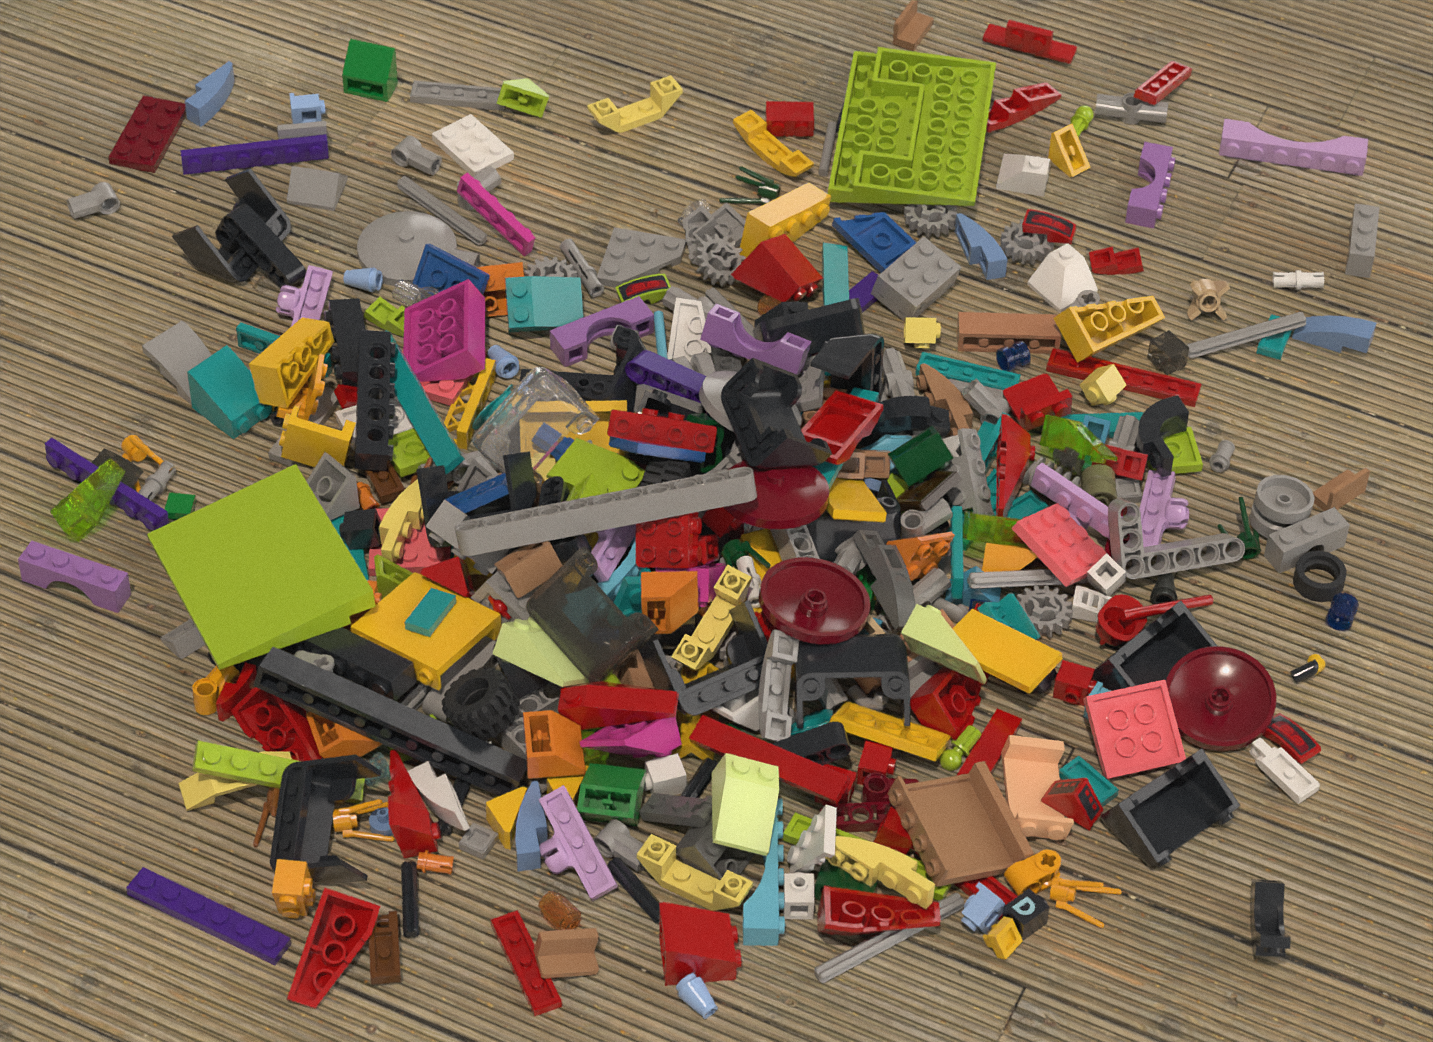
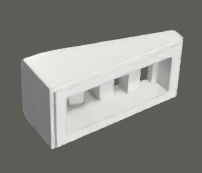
(1083, 602)

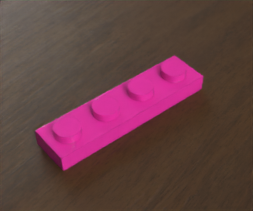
(496, 214)

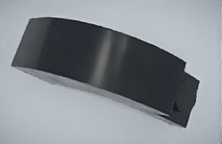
(907, 414)
(1156, 423)
(1267, 918)

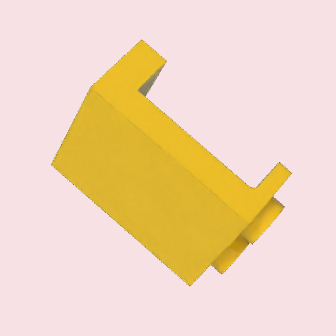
(308, 441)

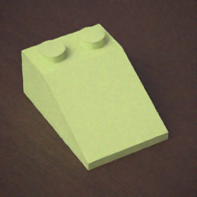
(934, 639)
(533, 650)
(744, 803)

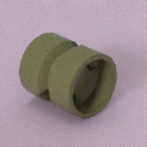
(1100, 483)

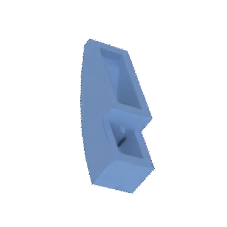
(210, 95)
(980, 247)
(1336, 332)
(530, 830)

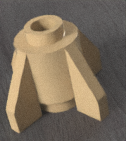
(1207, 297)

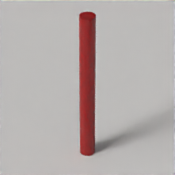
(1157, 609)

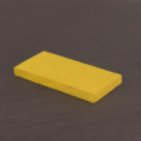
(854, 501)
(1006, 651)
(891, 731)

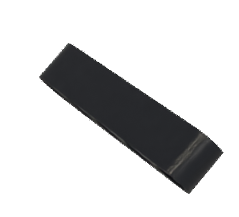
(820, 744)

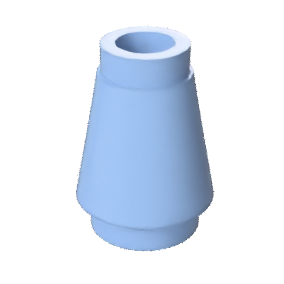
(366, 279)
(506, 363)
(696, 995)

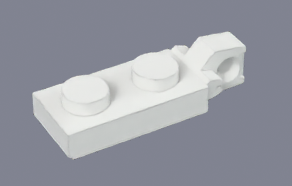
(1284, 771)

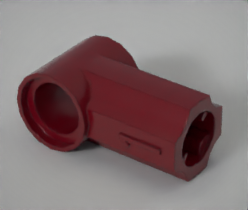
(877, 787)

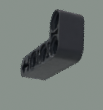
(261, 244)
(555, 491)

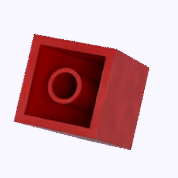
(779, 270)
(697, 943)

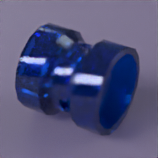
(1014, 356)
(1342, 611)

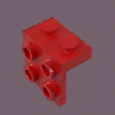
(1035, 399)
(669, 542)

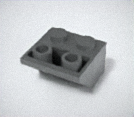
(708, 857)

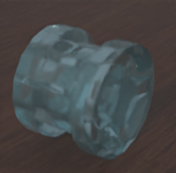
(379, 762)

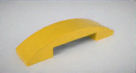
(768, 148)

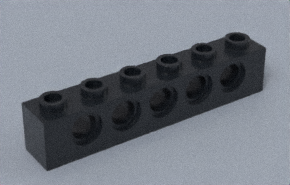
(373, 400)

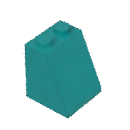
(226, 393)

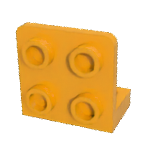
(309, 392)

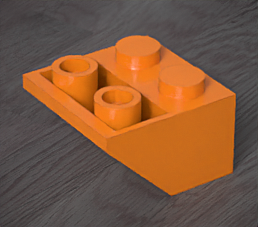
(495, 289)
(923, 552)
(669, 598)
(338, 740)
(552, 745)

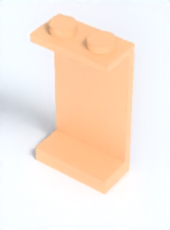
(1029, 771)

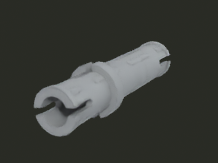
(586, 272)

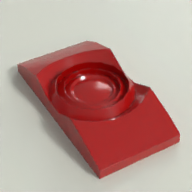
(842, 424)

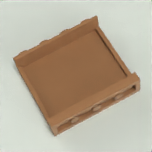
(960, 826)

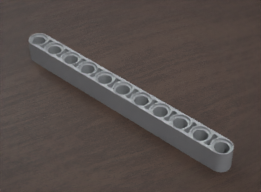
(606, 511)

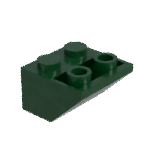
(920, 456)

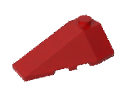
(947, 702)
(615, 704)
(276, 725)
(408, 813)
(863, 912)

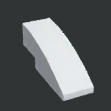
(439, 795)

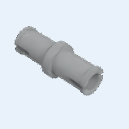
(156, 482)

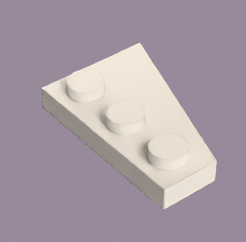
(687, 330)
(815, 842)

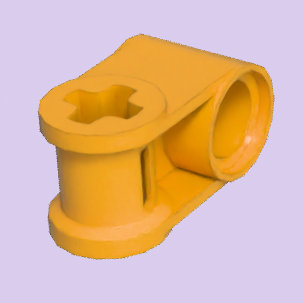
(1034, 872)

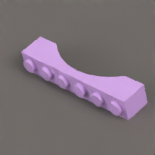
(1337, 155)

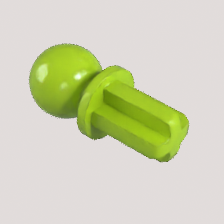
(1082, 118)
(951, 758)

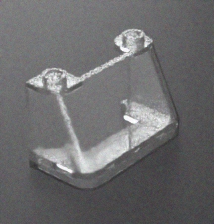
(534, 420)

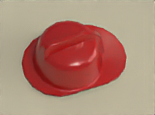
(1109, 625)

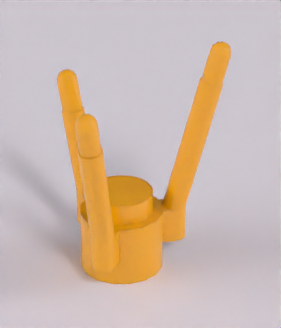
(136, 450)
(347, 818)
(1065, 890)

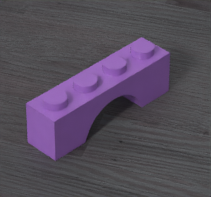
(1145, 202)
(725, 331)
(572, 339)
(102, 584)

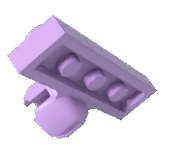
(308, 299)
(1081, 505)
(1159, 509)
(611, 548)
(573, 845)

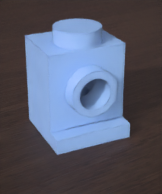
(306, 108)
(982, 909)

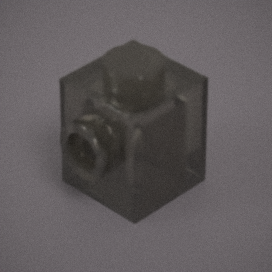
(1168, 353)

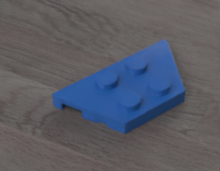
(875, 238)

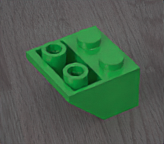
(370, 70)
(611, 794)

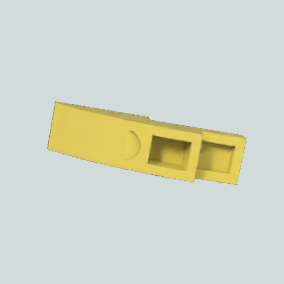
(399, 520)
(875, 862)

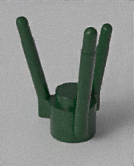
(767, 189)
(1250, 541)
(735, 549)

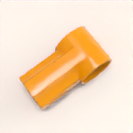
(208, 689)

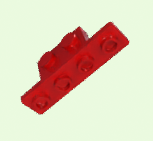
(1030, 40)
(661, 430)

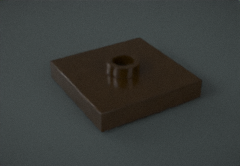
(924, 495)

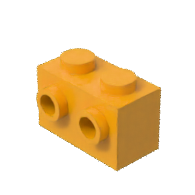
(293, 888)

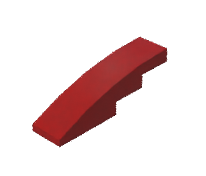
(1021, 105)

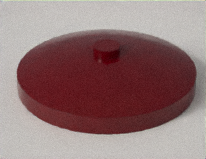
(784, 497)
(814, 600)
(1221, 698)

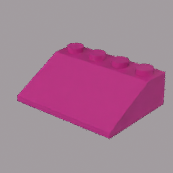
(446, 334)

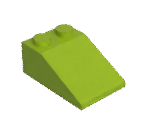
(610, 469)

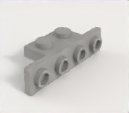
(972, 489)

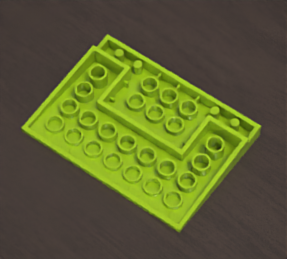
(912, 129)
(262, 569)

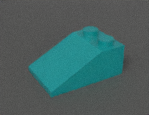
(542, 302)

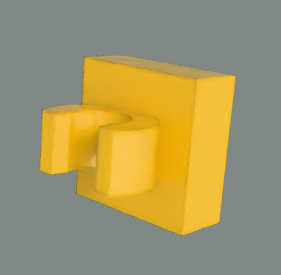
(1003, 938)

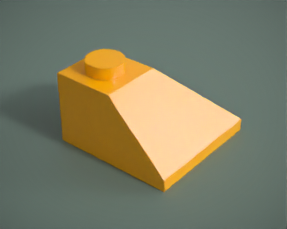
(1006, 557)

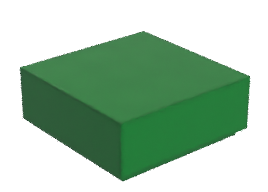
(179, 505)

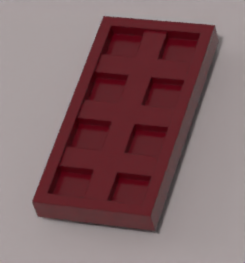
(148, 134)

